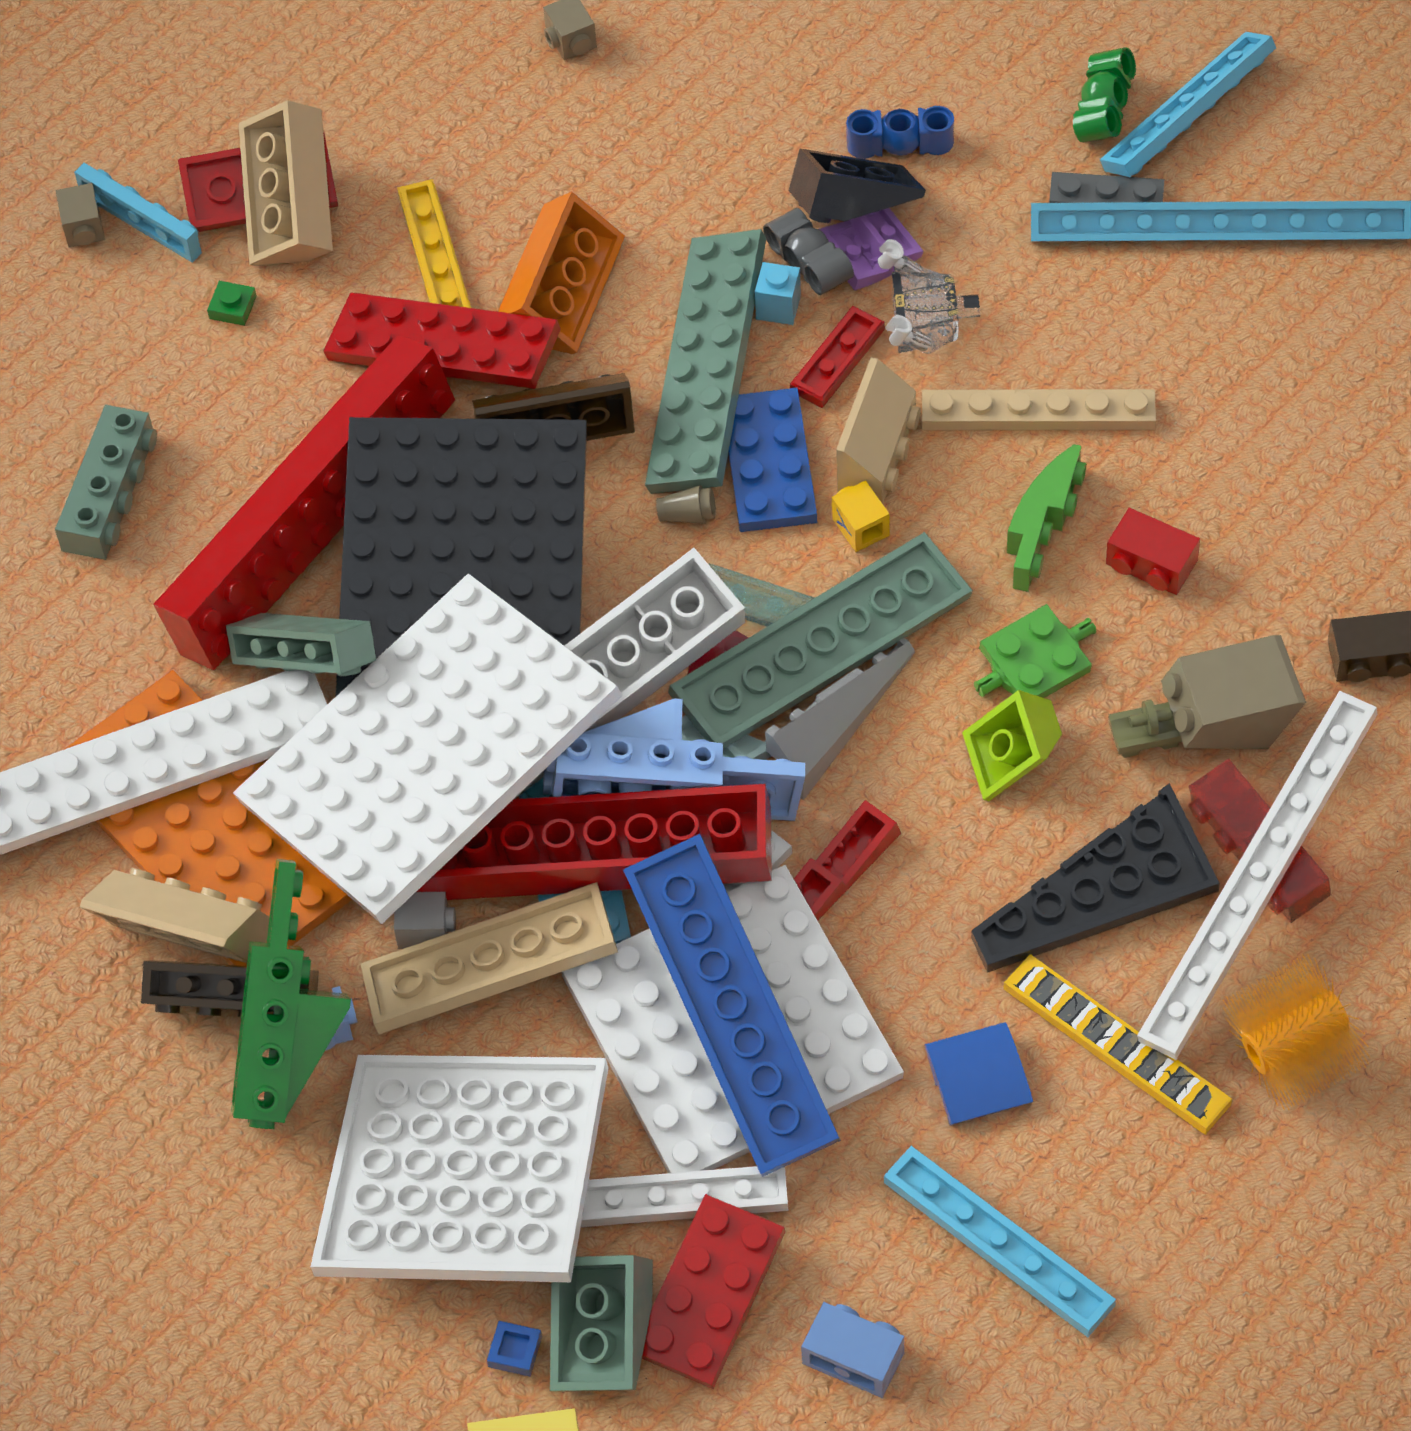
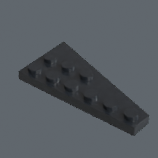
(1113, 880)

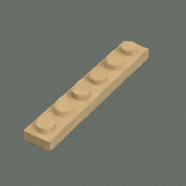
(1039, 409)

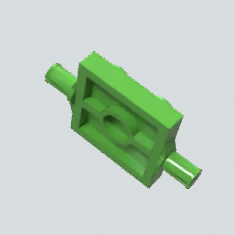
(1035, 655)

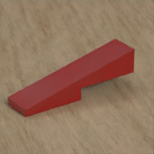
(846, 857)

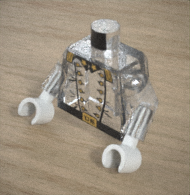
(923, 303)

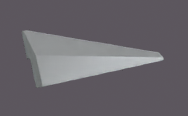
(835, 715)

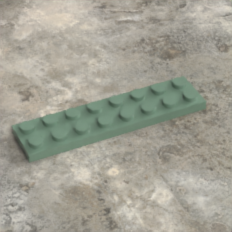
(706, 362)
(820, 641)

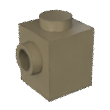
(569, 28)

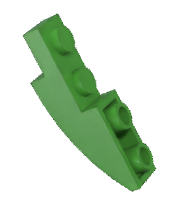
(1041, 511)

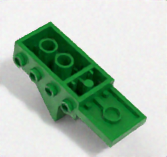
(300, 1021)

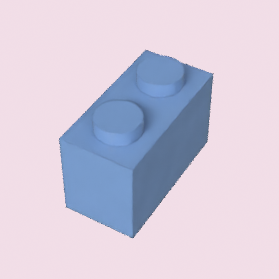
(853, 1348)

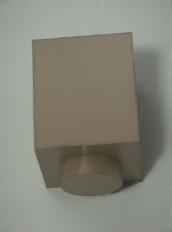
(80, 215)

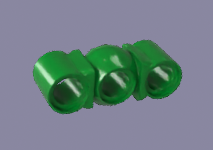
(1104, 95)

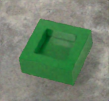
(231, 303)

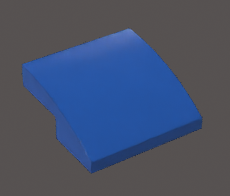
(978, 1073)

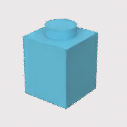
(777, 293)

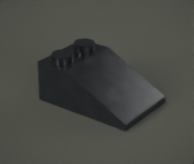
(848, 186)

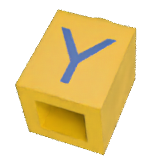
(860, 516)

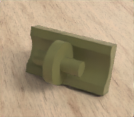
(1144, 728)

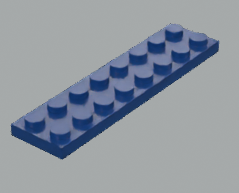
(731, 1005)

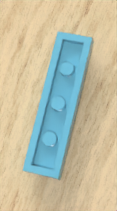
(141, 214)

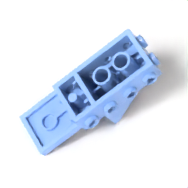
(649, 755)

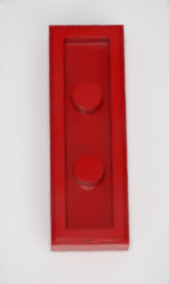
(837, 356)

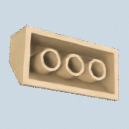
(285, 185)
(178, 915)

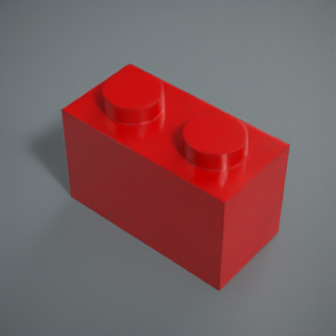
(1152, 551)

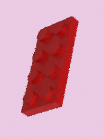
(216, 190)
(710, 1290)

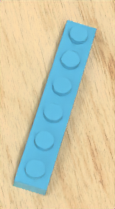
(1188, 104)
(1000, 1241)

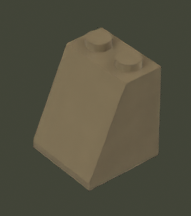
(1234, 695)

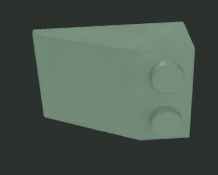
(600, 1323)

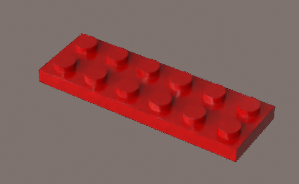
(465, 340)

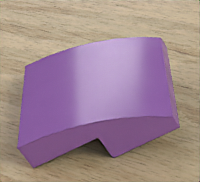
(861, 242)

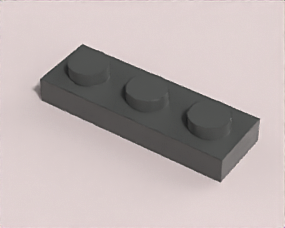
(1104, 188)

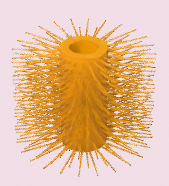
(1296, 1032)

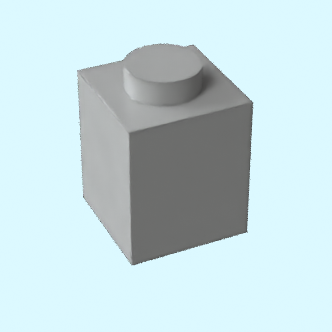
(423, 918)

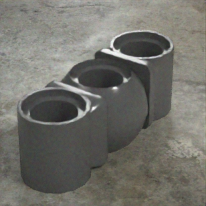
(810, 250)

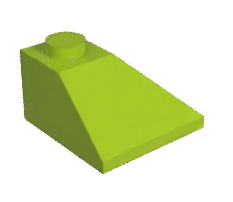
(1011, 741)

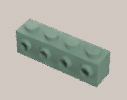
(106, 482)
(302, 643)

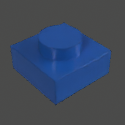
(514, 1348)

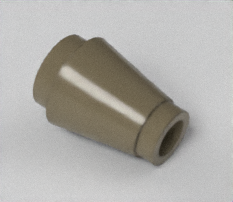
(687, 506)

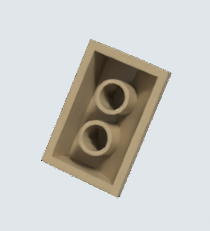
(877, 431)

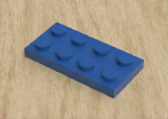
(771, 462)

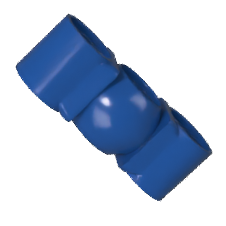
(900, 132)

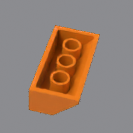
(564, 268)

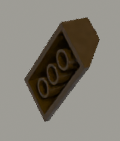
(600, 401)

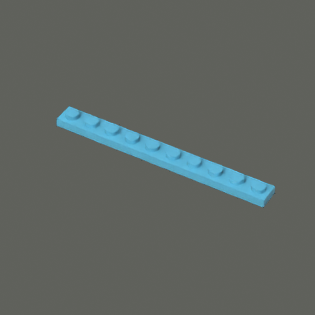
(1221, 220)

